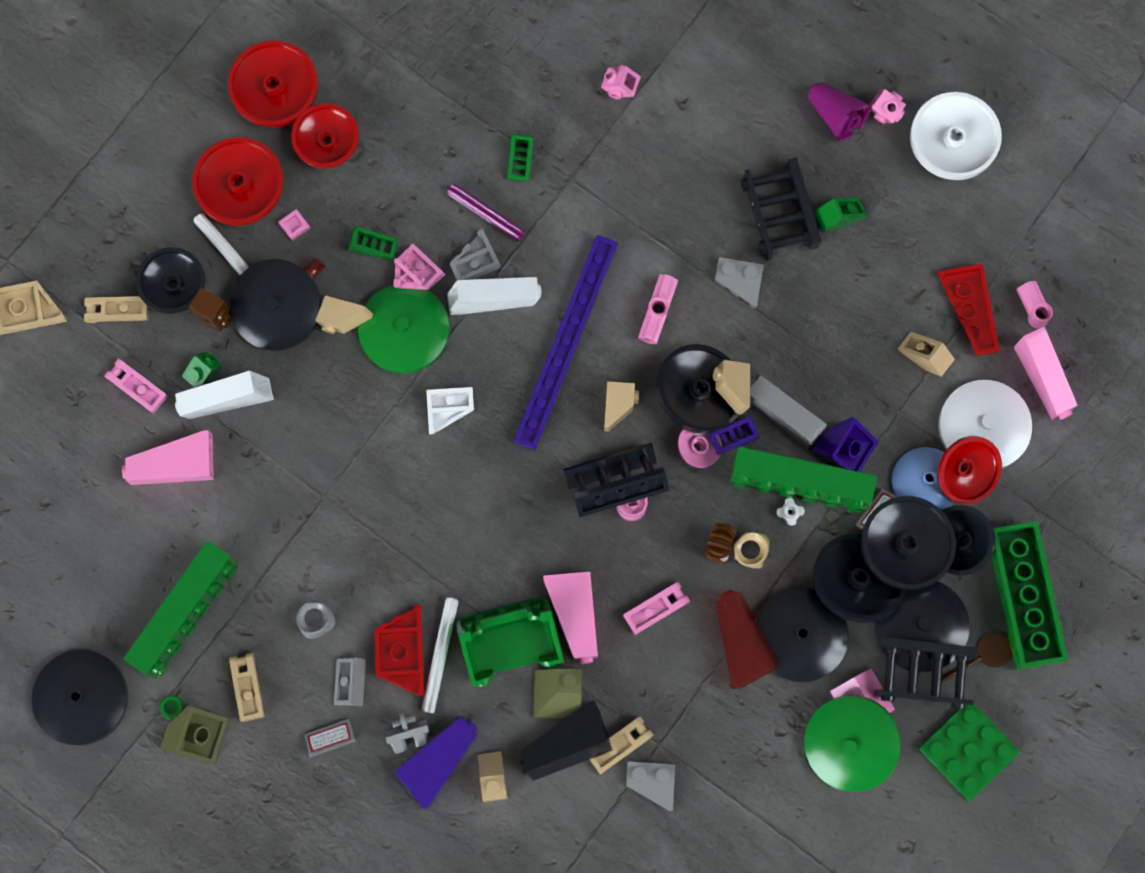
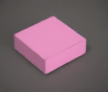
(294, 225)

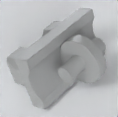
(408, 729)

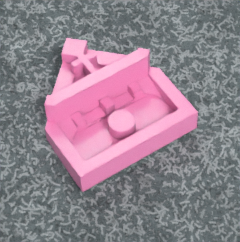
(415, 270)

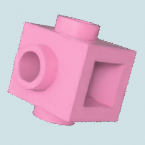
(620, 82)
(880, 103)

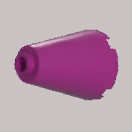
(838, 109)

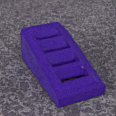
(752, 431)

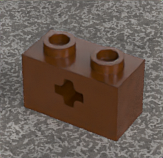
(211, 310)

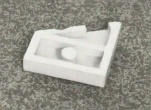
(448, 406)

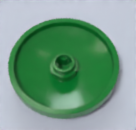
(405, 330)
(852, 743)

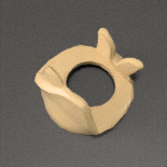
(763, 542)

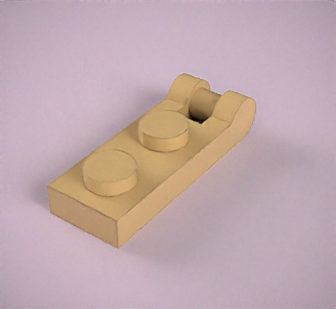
(115, 309)
(247, 688)
(622, 745)

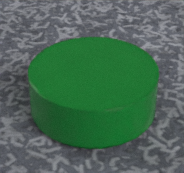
(171, 707)

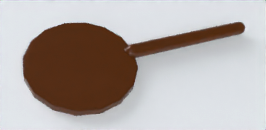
(992, 650)

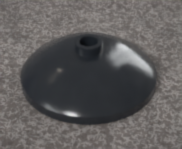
(161, 270)
(976, 526)

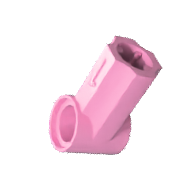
(1034, 302)

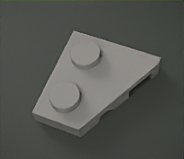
(475, 259)
(740, 278)
(652, 781)

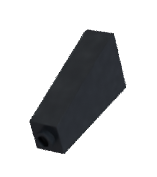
(567, 744)

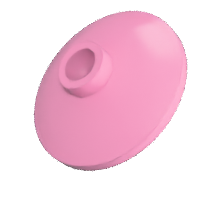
(699, 459)

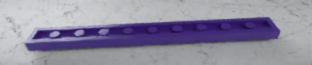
(565, 343)

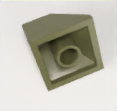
(557, 693)
(195, 734)

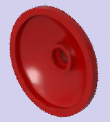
(323, 123)
(976, 477)

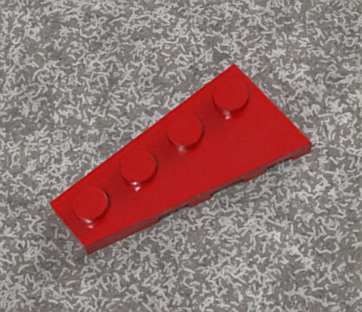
(972, 304)

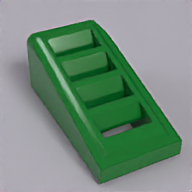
(524, 140)
(362, 249)

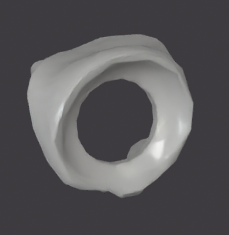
(326, 625)

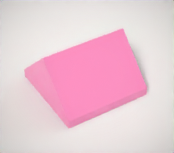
(864, 686)

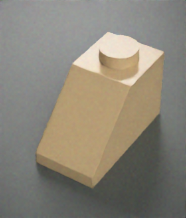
(341, 315)
(927, 353)
(734, 384)
(619, 402)
(492, 776)

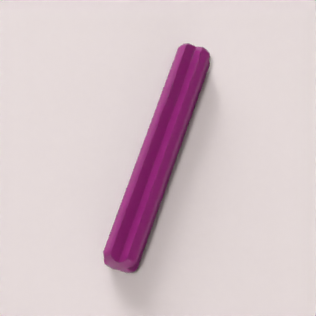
(486, 212)

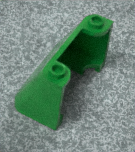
(509, 639)

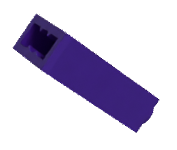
(434, 764)

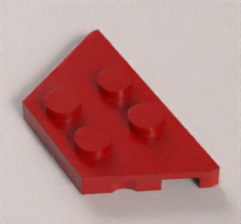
(401, 651)

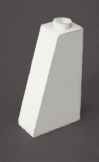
(492, 294)
(224, 395)

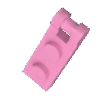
(136, 386)
(655, 609)

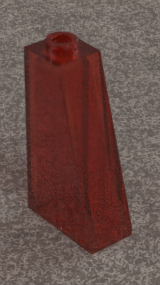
(743, 641)

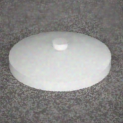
(955, 136)
(990, 412)

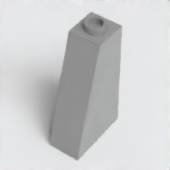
(786, 413)

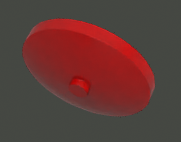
(272, 83)
(238, 181)

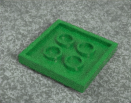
(969, 751)

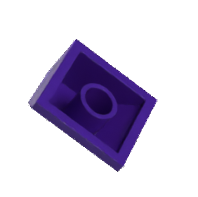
(846, 445)

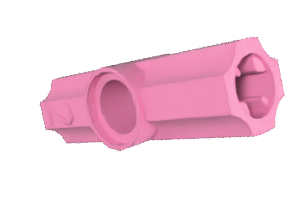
(654, 321)

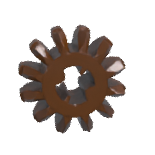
(720, 542)

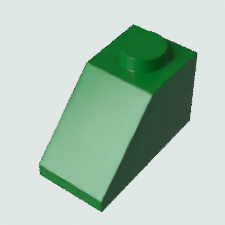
(839, 213)

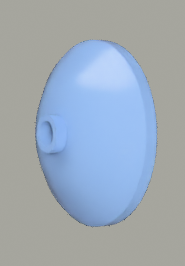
(910, 474)

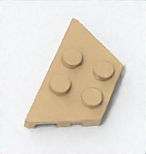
(26, 308)

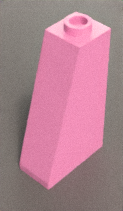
(1046, 373)
(173, 462)
(574, 609)

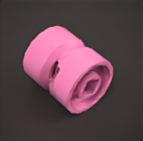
(634, 510)

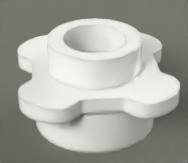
(790, 518)

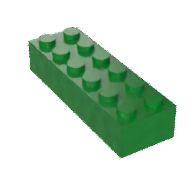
(802, 479)
(1027, 597)
(181, 611)

